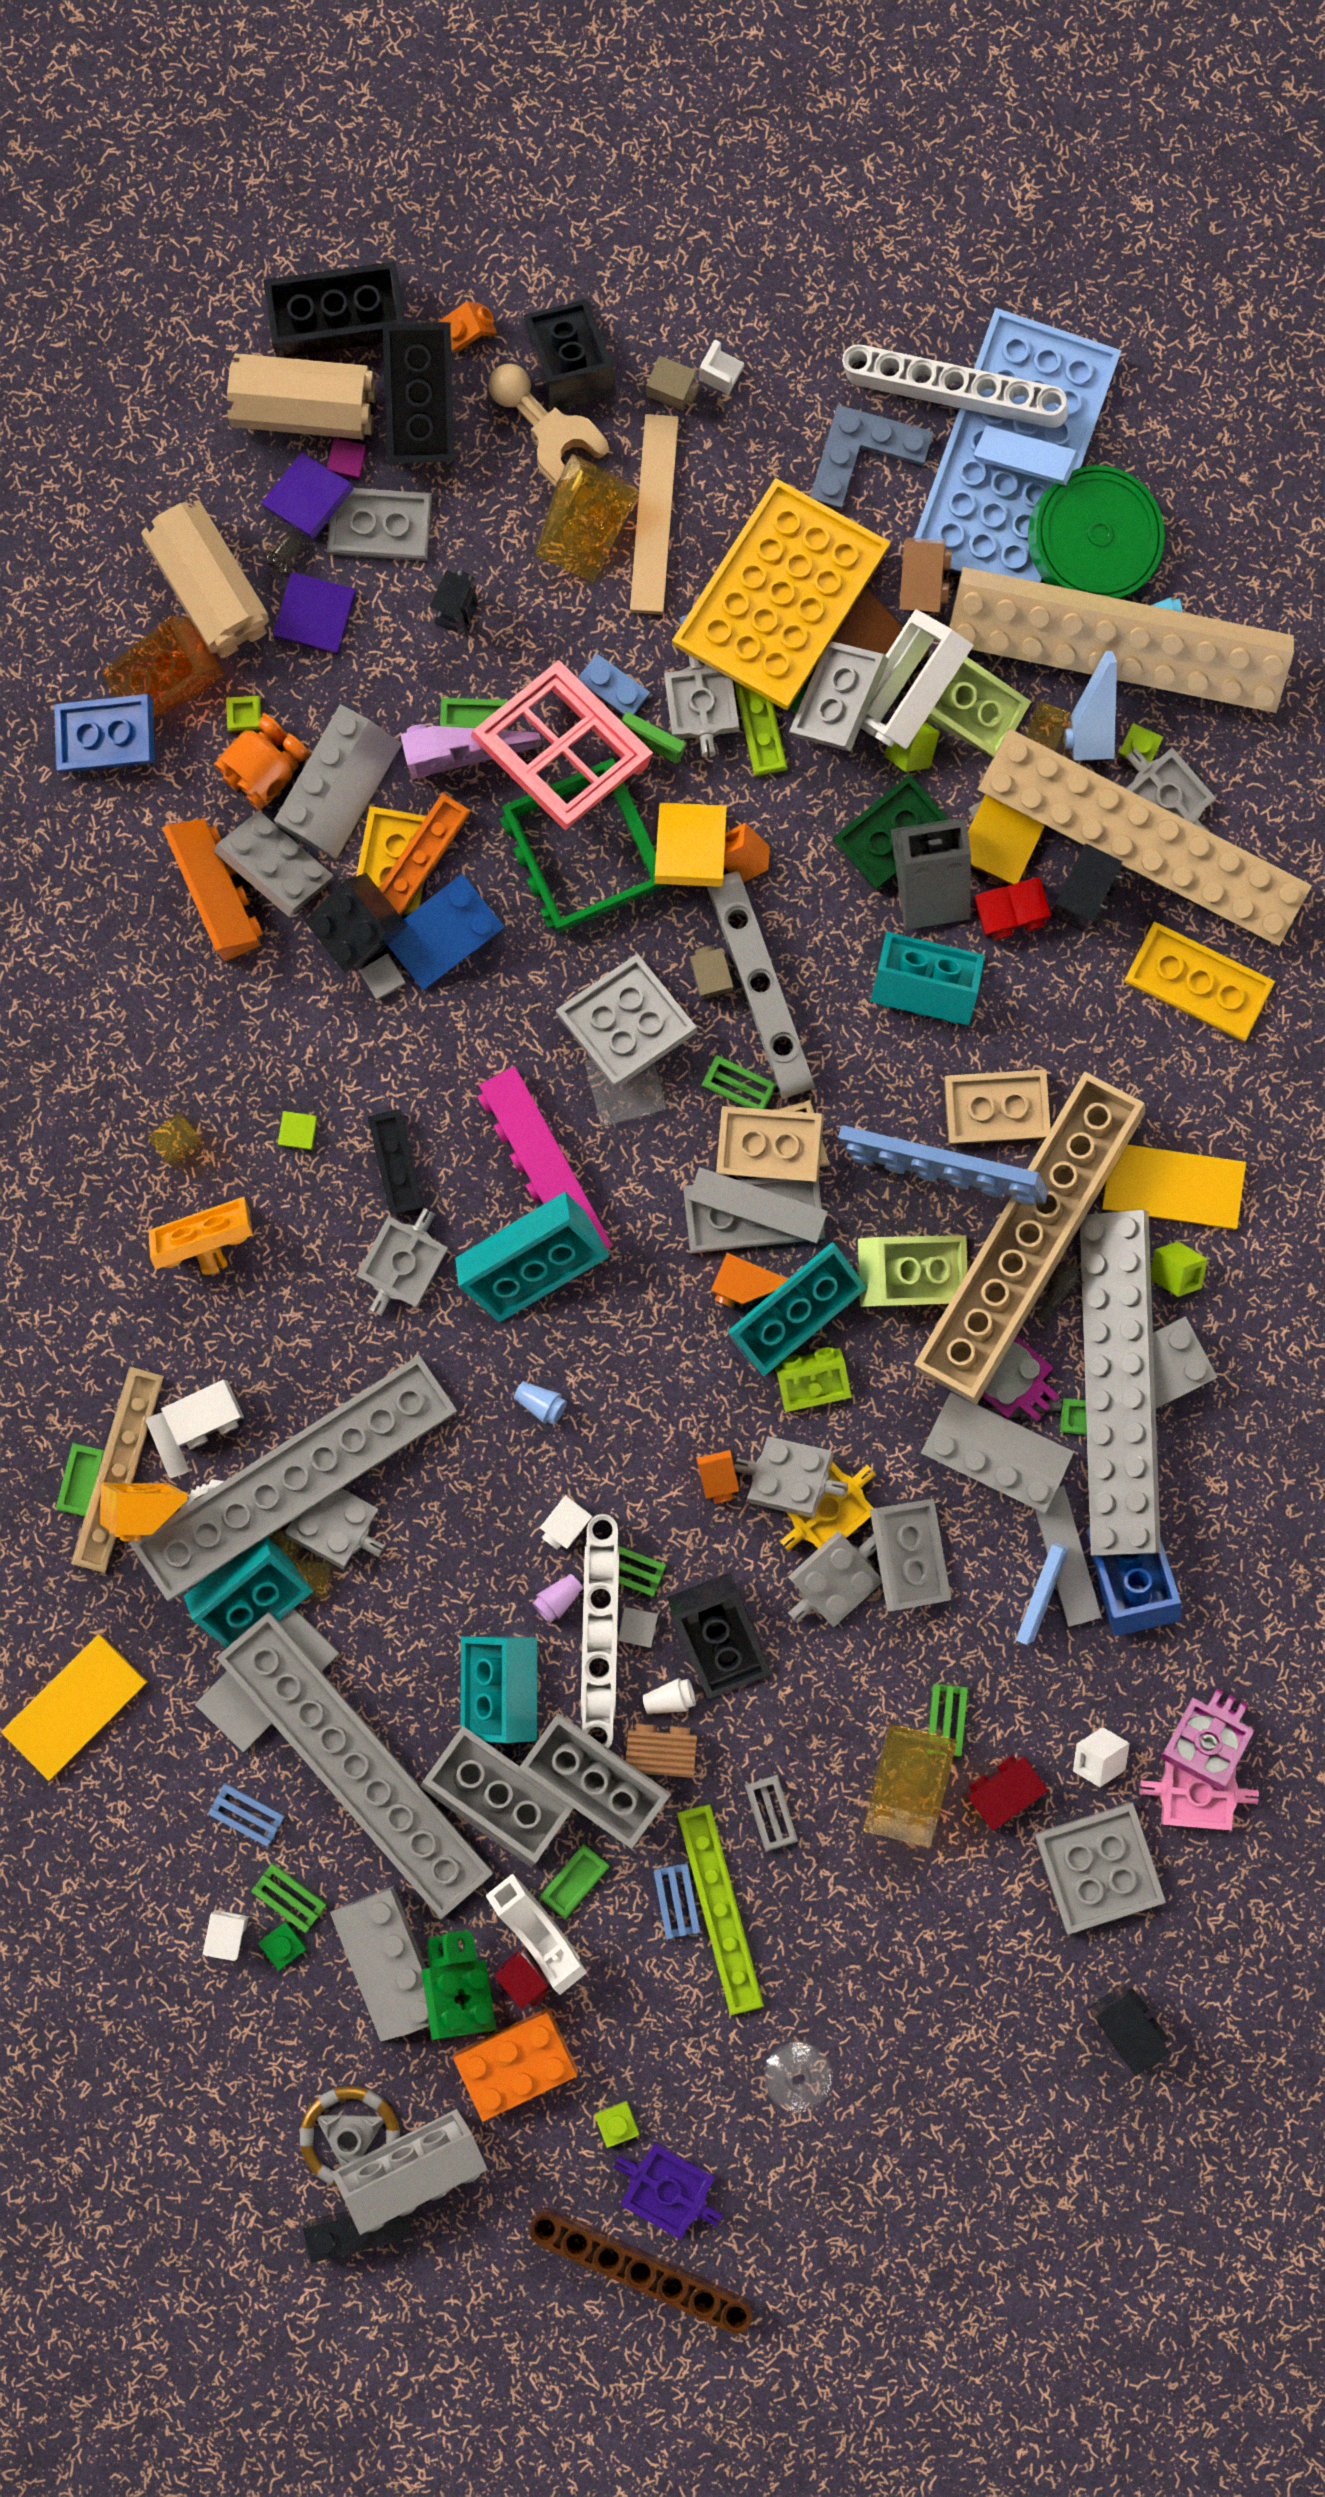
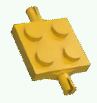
(833, 1512)

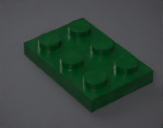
(868, 837)

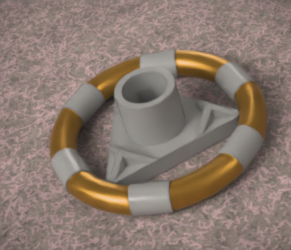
(346, 2134)

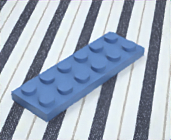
(938, 1163)

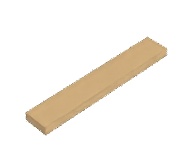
(654, 514)
(118, 1463)

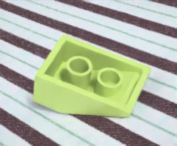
(978, 708)
(911, 1269)

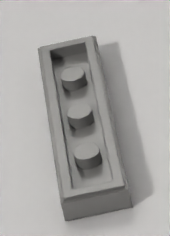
(757, 1205)
(1074, 1581)

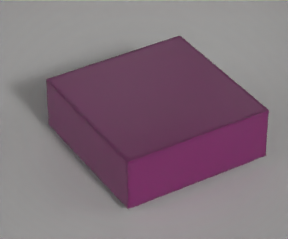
(347, 458)

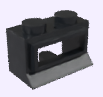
(455, 601)

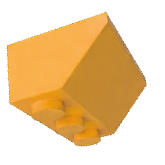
(138, 1507)

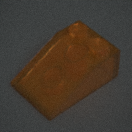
(165, 664)

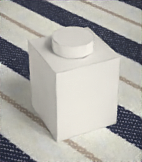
(565, 1523)

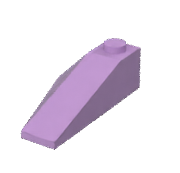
(447, 748)

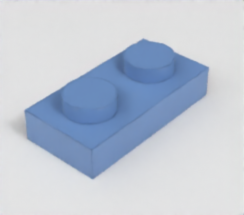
(613, 686)

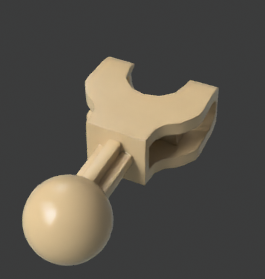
(552, 431)

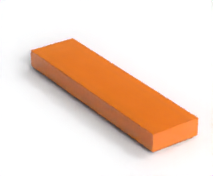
(423, 852)

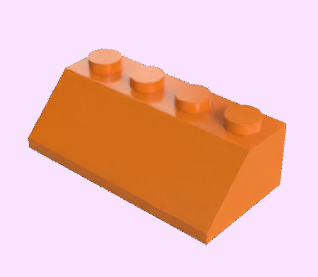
(213, 888)

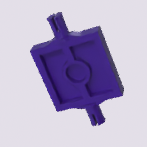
(667, 2190)

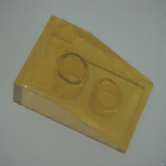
(584, 517)
(909, 1785)

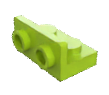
(813, 1379)

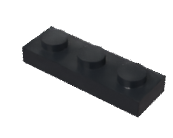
(395, 1162)

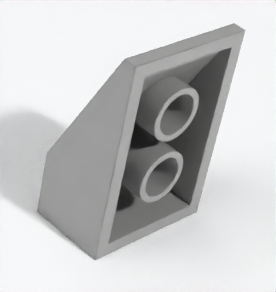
(1178, 1362)

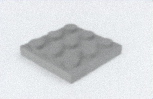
(626, 1021)
(1099, 1868)

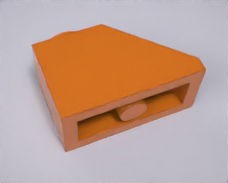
(743, 1282)
(718, 1476)

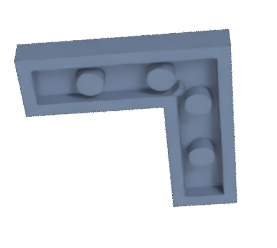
(861, 430)

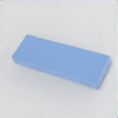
(1026, 455)
(1042, 1593)

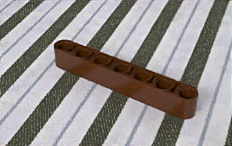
(649, 2285)

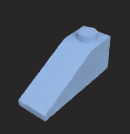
(1093, 719)

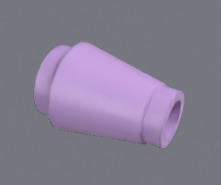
(557, 1598)

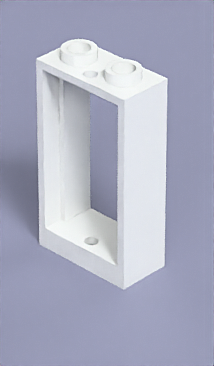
(928, 686)

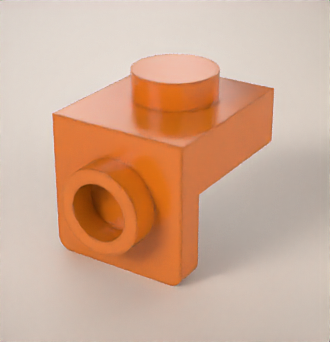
(469, 323)

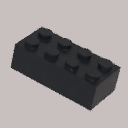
(332, 308)
(418, 392)

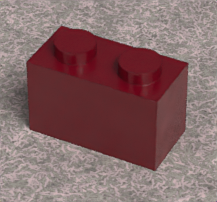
(1005, 1791)
(523, 1979)

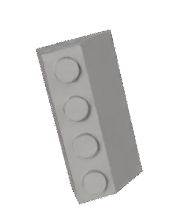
(337, 782)
(997, 1452)
(594, 1780)
(496, 1796)
(384, 1962)
(409, 2172)

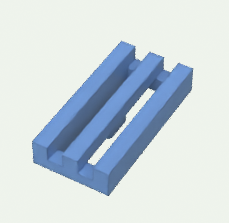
(221, 1801)
(682, 1930)

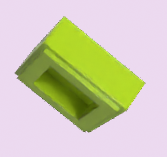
(243, 713)
(297, 1130)

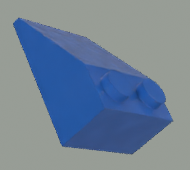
(444, 931)
(1137, 1591)

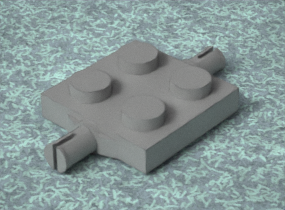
(701, 704)
(1170, 785)
(402, 1262)
(791, 1477)
(336, 1528)
(835, 1579)

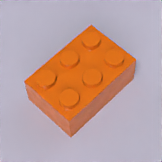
(515, 2064)

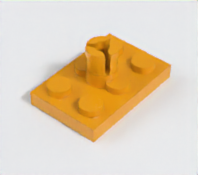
(201, 1236)

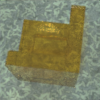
(1047, 725)
(175, 1139)

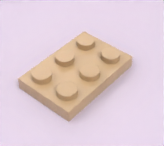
(997, 1106)
(770, 1144)

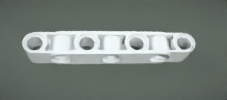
(600, 1630)

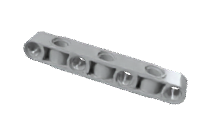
(766, 1007)

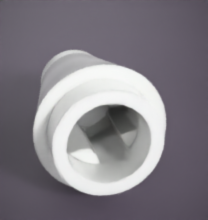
(671, 1697)

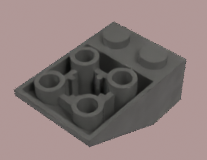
(933, 872)

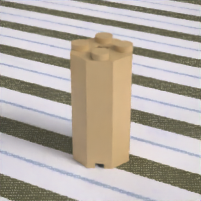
(301, 396)
(206, 578)

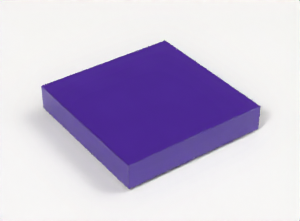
(307, 495)
(314, 613)

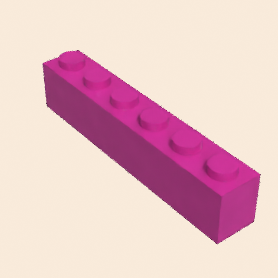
(532, 1142)

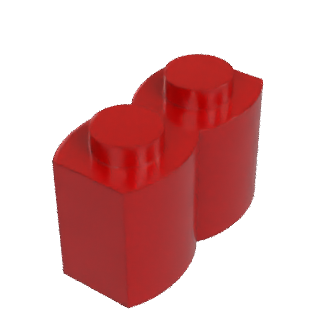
(1012, 908)

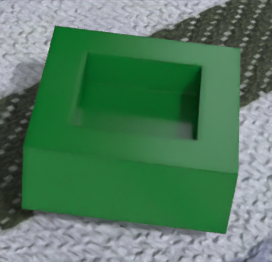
(282, 1945)

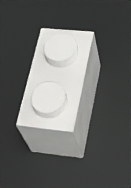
(203, 1414)

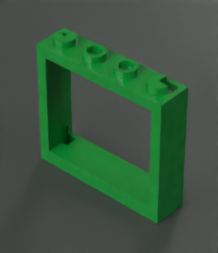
(537, 882)

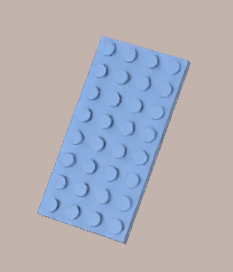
(988, 507)

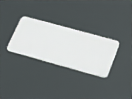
(167, 1446)

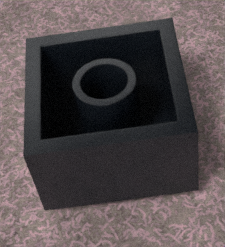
(1088, 883)
(355, 923)
(1133, 2035)

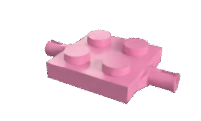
(1194, 1802)

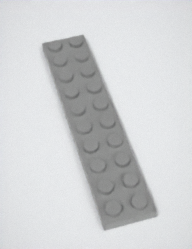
(1120, 1384)
(293, 1478)
(355, 1765)

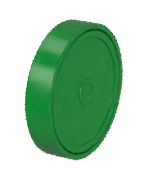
(1097, 533)

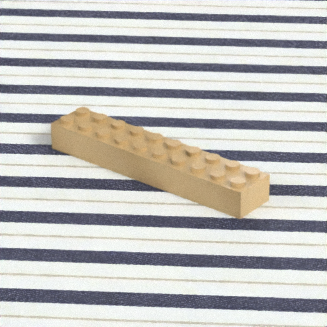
(1148, 642)
(1144, 837)
(1030, 1239)

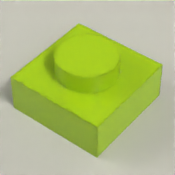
(1142, 739)
(616, 2124)

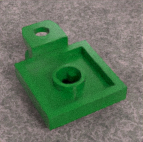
(455, 1974)

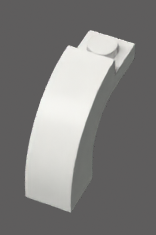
(537, 1932)

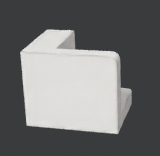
(720, 369)
(1101, 1757)
(224, 1935)

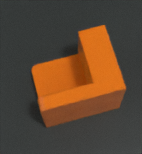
(745, 852)

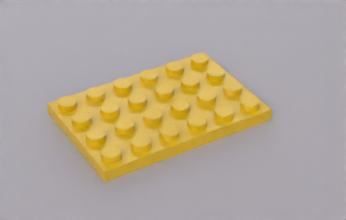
(781, 594)

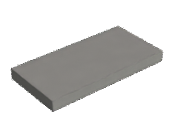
(718, 1231)
(235, 1711)

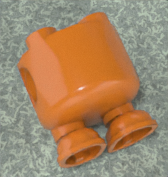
(258, 765)

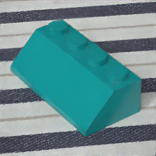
(530, 1257)
(797, 1309)

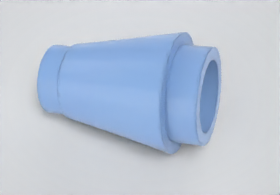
(542, 1403)

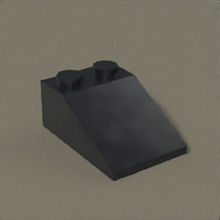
(570, 355)
(718, 1635)

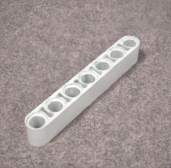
(966, 397)

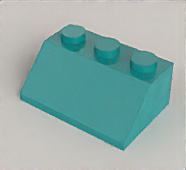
(927, 978)
(246, 1591)
(499, 1687)

